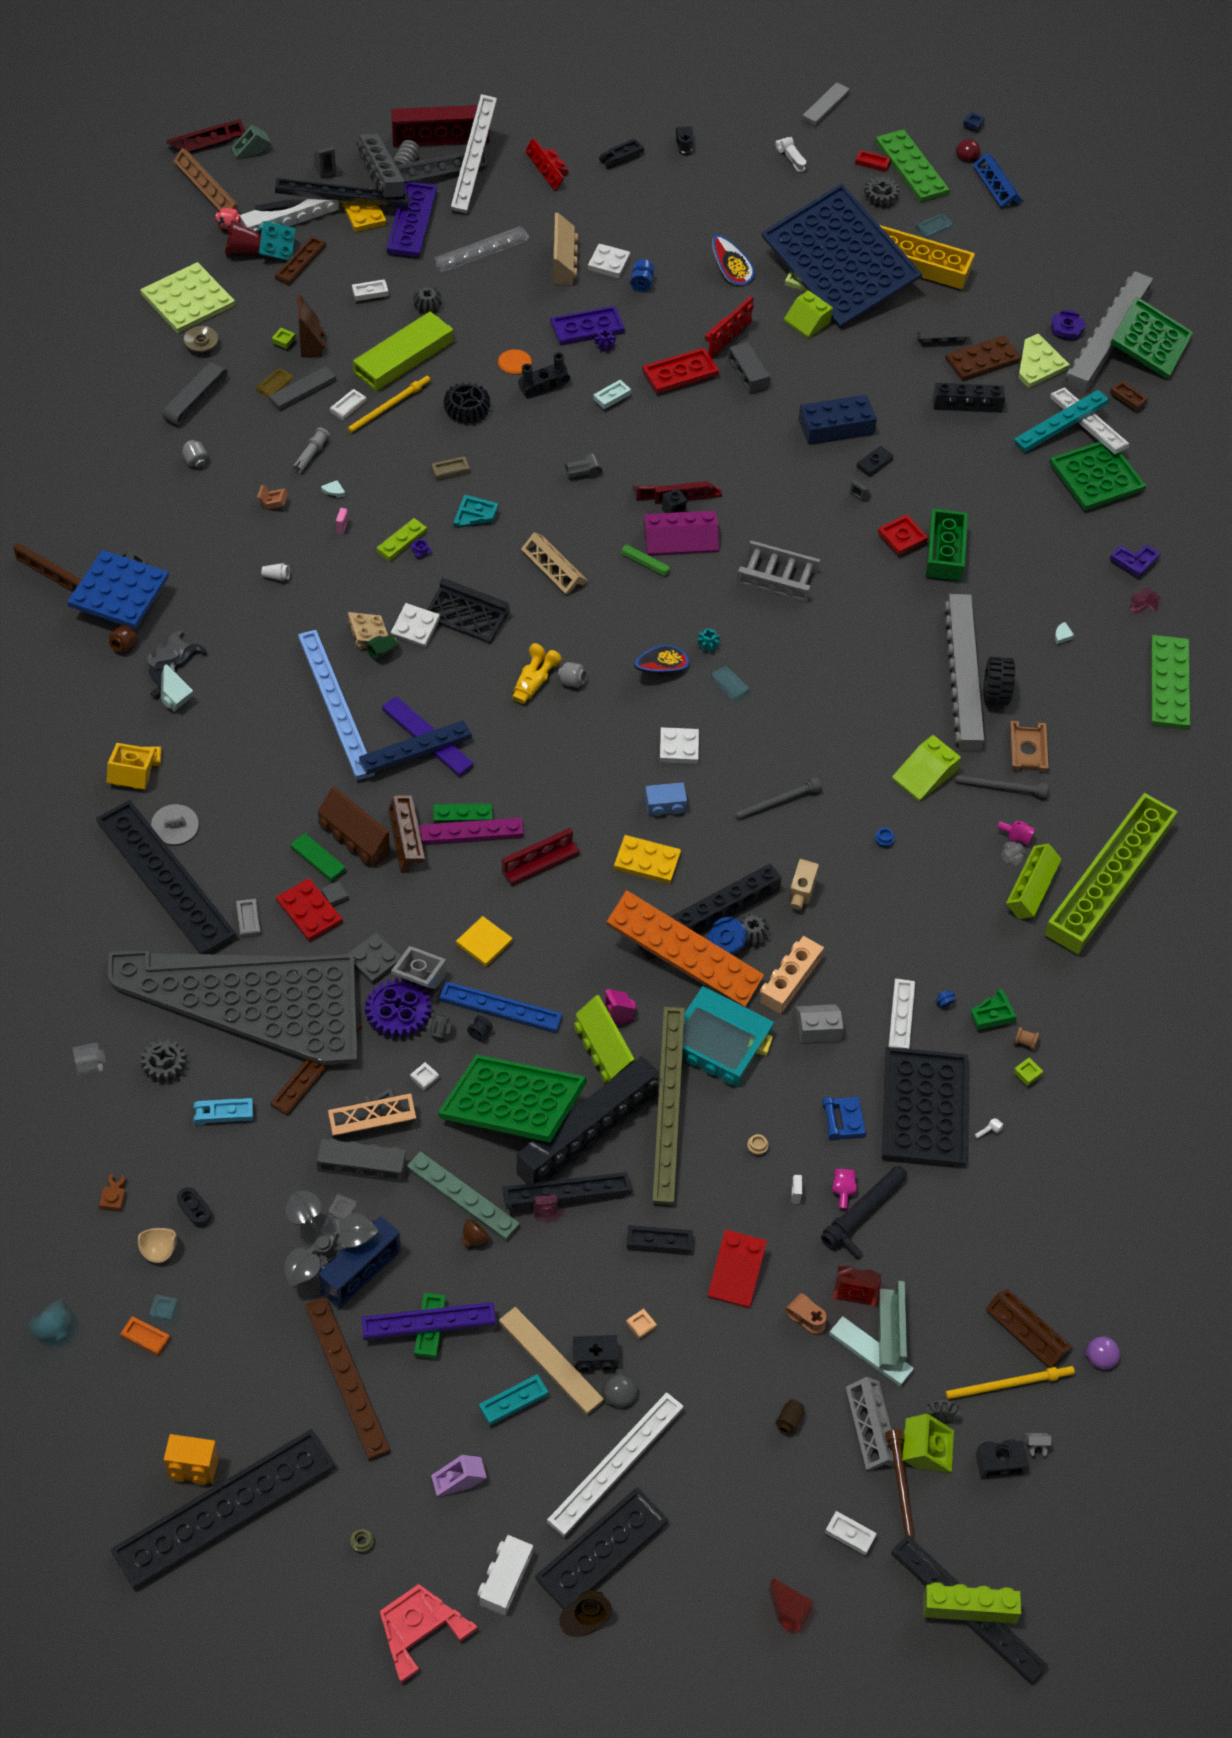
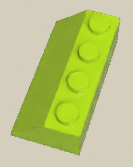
(602, 1039)

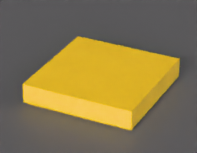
(484, 941)

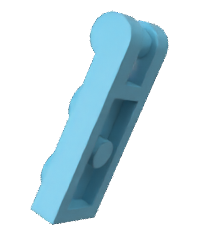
(223, 1111)

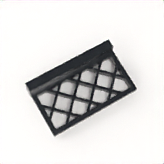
(475, 599)

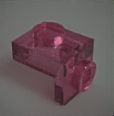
(1143, 598)
(544, 1206)

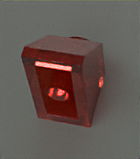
(789, 1605)

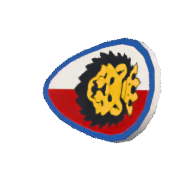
(732, 261)

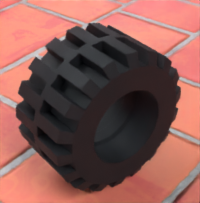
(999, 680)

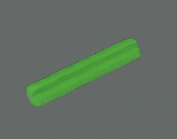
(645, 560)

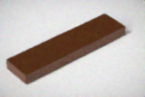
(300, 260)

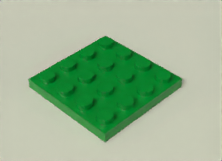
(1151, 337)
(1096, 475)

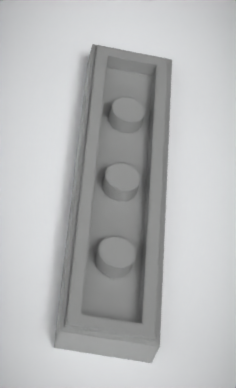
(825, 104)

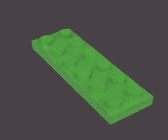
(912, 166)
(1170, 682)

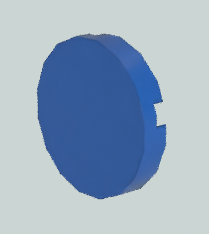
(728, 935)

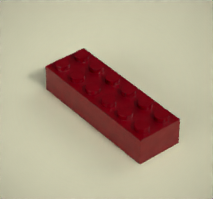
(433, 125)

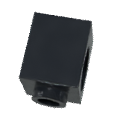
(674, 502)

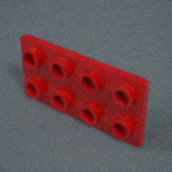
(730, 327)

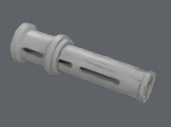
(314, 445)

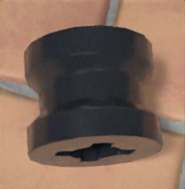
(479, 1028)

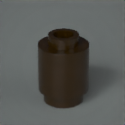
(790, 1417)

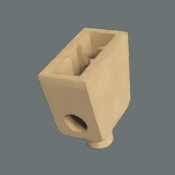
(803, 883)

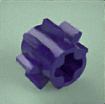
(605, 340)

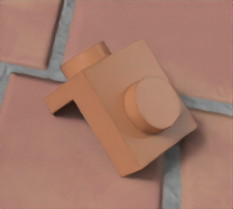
(273, 498)

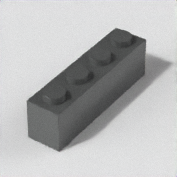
(361, 1160)

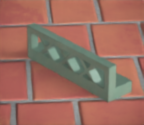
(892, 1327)

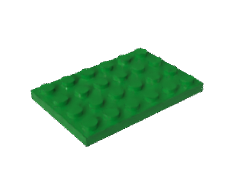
(512, 1098)

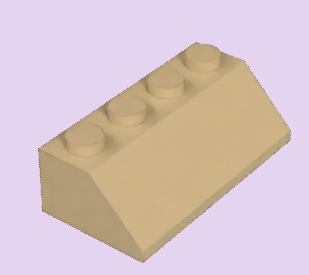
(564, 252)

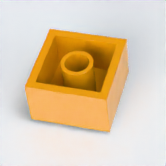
(191, 1459)

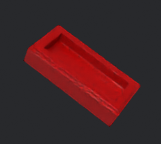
(872, 161)

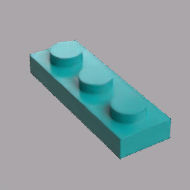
(513, 1400)

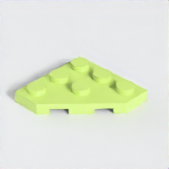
(1040, 361)

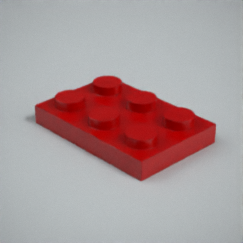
(309, 909)

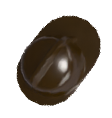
(585, 1613)

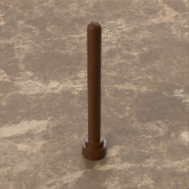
(895, 1439)

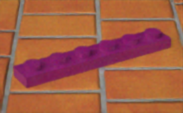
(471, 831)

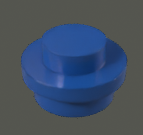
(884, 837)
(945, 998)

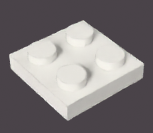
(609, 260)
(415, 625)
(679, 745)

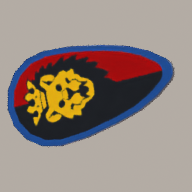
(662, 660)

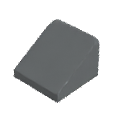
(859, 491)

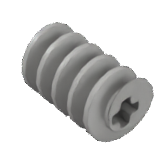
(407, 153)

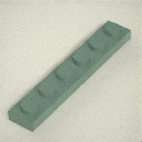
(463, 1196)

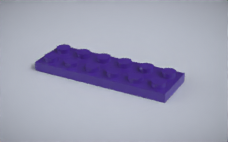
(412, 222)

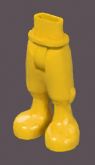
(530, 679)

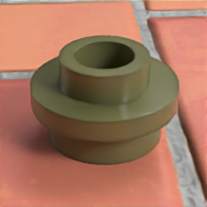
(361, 1534)

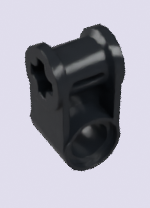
(684, 139)

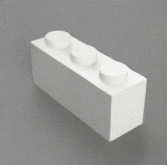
(505, 1574)

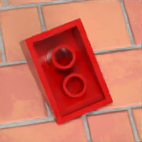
(737, 1268)

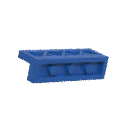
(1002, 178)

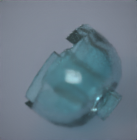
(51, 1323)

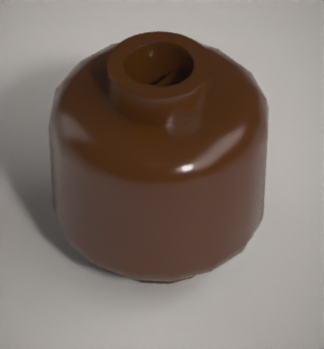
(122, 639)

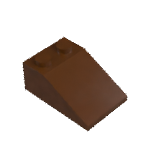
(309, 330)

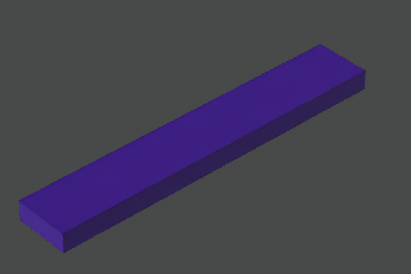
(417, 726)
(428, 1321)

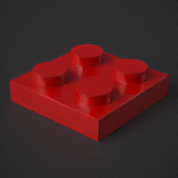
(902, 535)

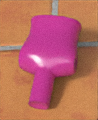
(1018, 831)
(844, 1185)

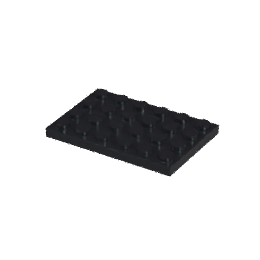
(925, 1107)

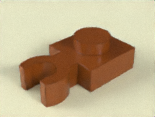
(113, 1196)

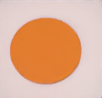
(513, 360)

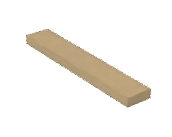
(551, 1361)

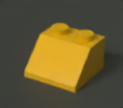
(130, 766)

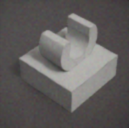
(1037, 1440)

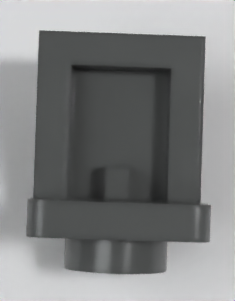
(382, 1109)

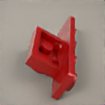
(548, 163)

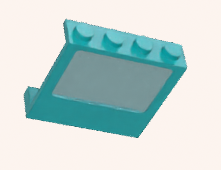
(722, 1035)

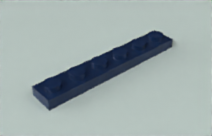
(415, 747)

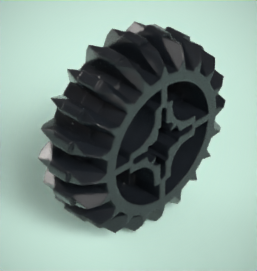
(467, 402)

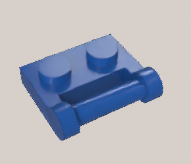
(850, 1117)

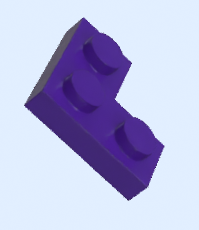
(1135, 563)

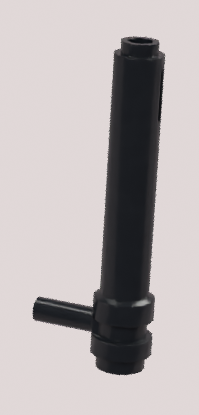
(843, 1225)

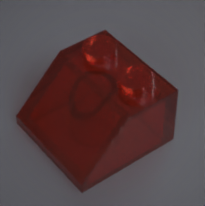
(857, 1285)

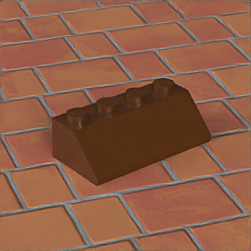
(354, 828)

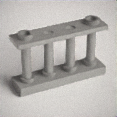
(775, 584)

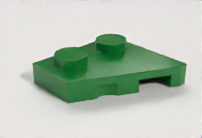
(993, 1012)

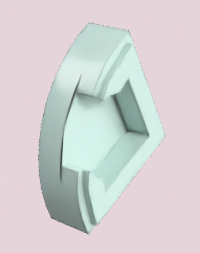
(334, 489)
(1063, 634)

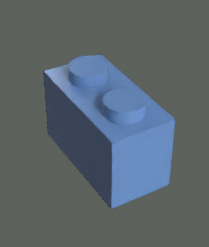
(665, 799)

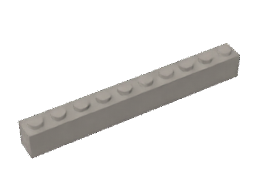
(1099, 346)
(964, 673)

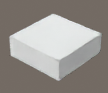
(424, 1076)
(796, 1189)

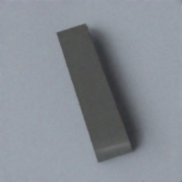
(195, 394)

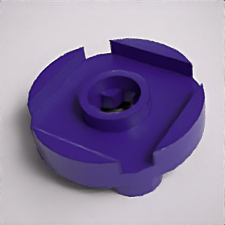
(1070, 331)

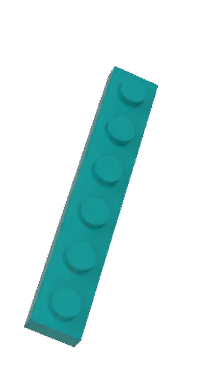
(1061, 421)

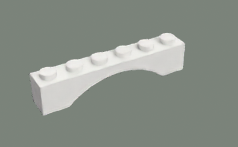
(304, 211)

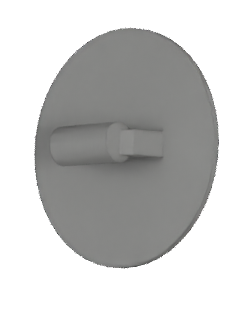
(175, 824)

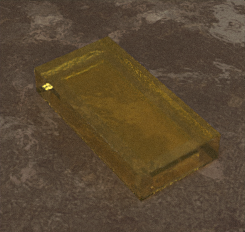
(274, 382)

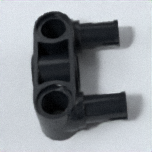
(544, 379)

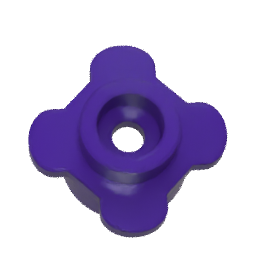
(420, 547)

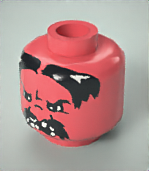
(225, 216)

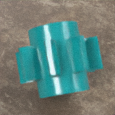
(708, 640)

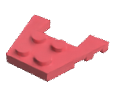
(412, 1619)

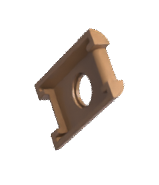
(1037, 738)

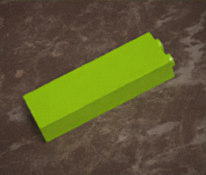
(403, 351)

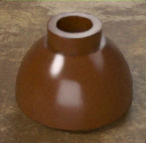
(474, 1234)

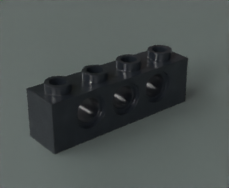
(968, 397)

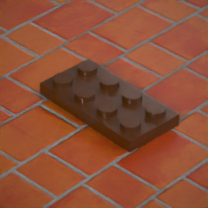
(983, 358)

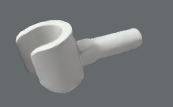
(994, 1125)

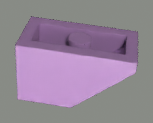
(459, 1475)

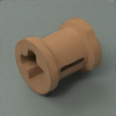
(1026, 1038)

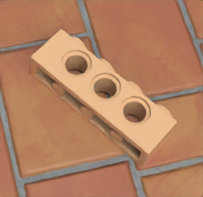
(777, 998)

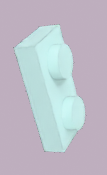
(612, 394)

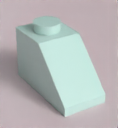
(173, 689)

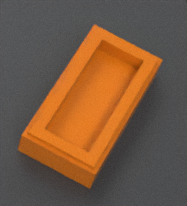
(145, 1336)

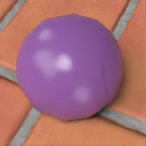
(1103, 1353)

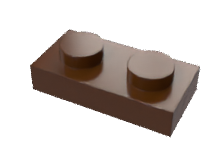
(1129, 395)

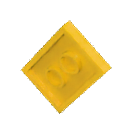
(363, 215)
(647, 859)

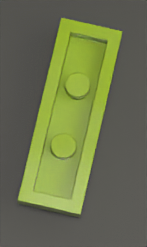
(401, 539)

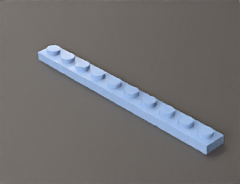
(334, 701)

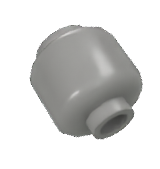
(194, 453)
(572, 674)

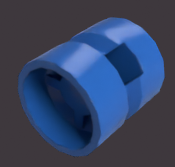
(642, 275)

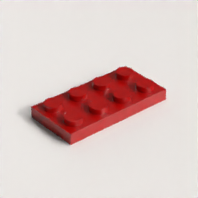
(680, 370)

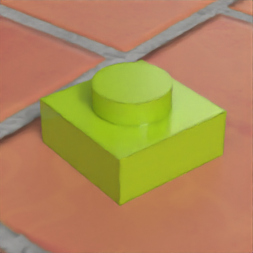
(283, 338)
(1028, 1071)

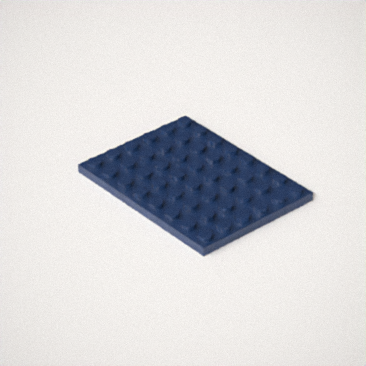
(841, 254)

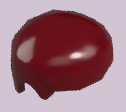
(968, 150)

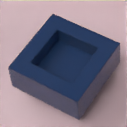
(973, 121)

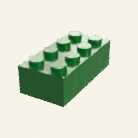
(946, 544)

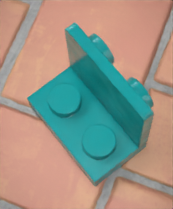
(276, 240)

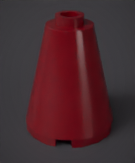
(242, 240)

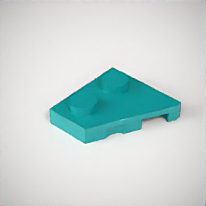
(475, 511)

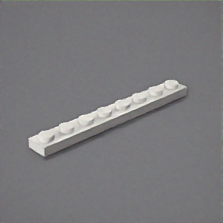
(473, 153)
(615, 1465)

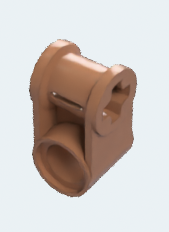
(807, 1314)

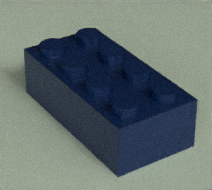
(837, 419)
(358, 1265)

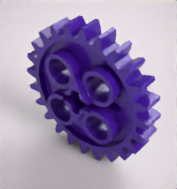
(398, 1008)

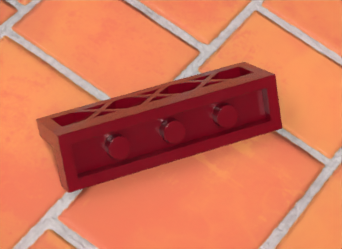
(540, 857)

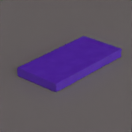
(586, 324)

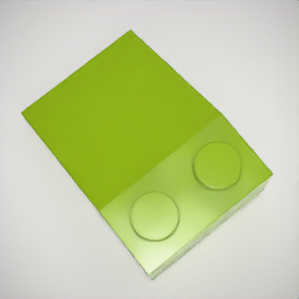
(927, 768)

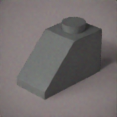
(325, 162)

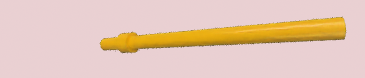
(414, 388)
(1050, 1374)

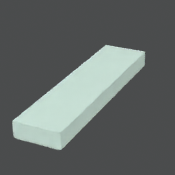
(866, 1349)

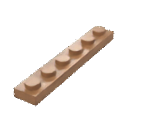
(204, 180)

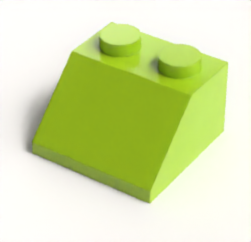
(809, 314)
(928, 1444)

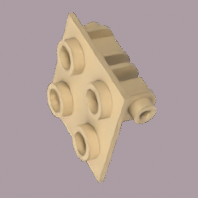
(366, 627)

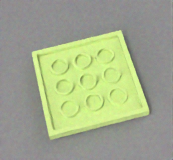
(187, 297)

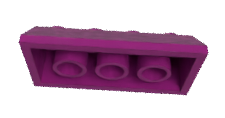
(681, 533)

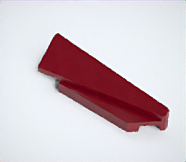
(208, 136)
(691, 491)

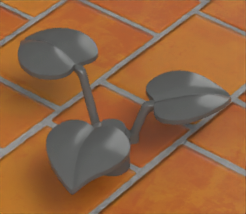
(304, 1265)

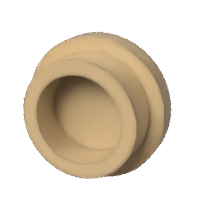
(757, 1144)

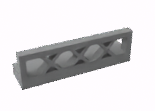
(876, 1416)

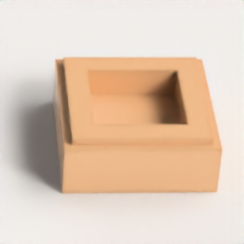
(641, 1324)

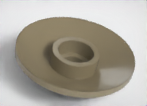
(201, 338)

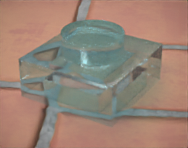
(163, 1308)

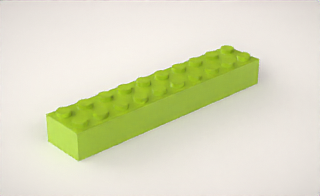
(1110, 873)

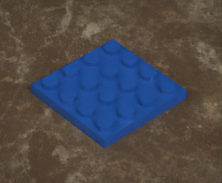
(118, 589)

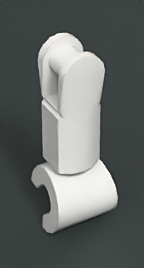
(787, 145)

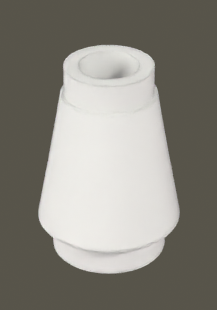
(276, 571)

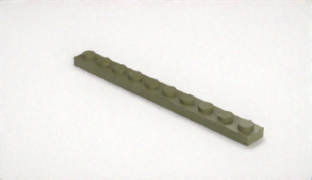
(668, 1106)

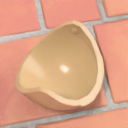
(157, 1244)

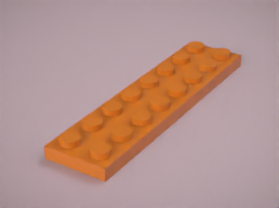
(684, 949)

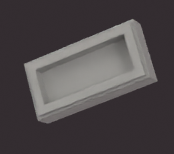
(248, 918)

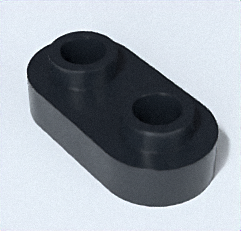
(195, 1207)

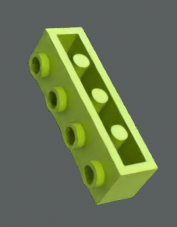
(1033, 881)
(971, 1603)

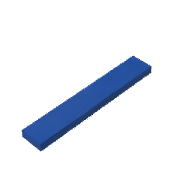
(500, 1007)

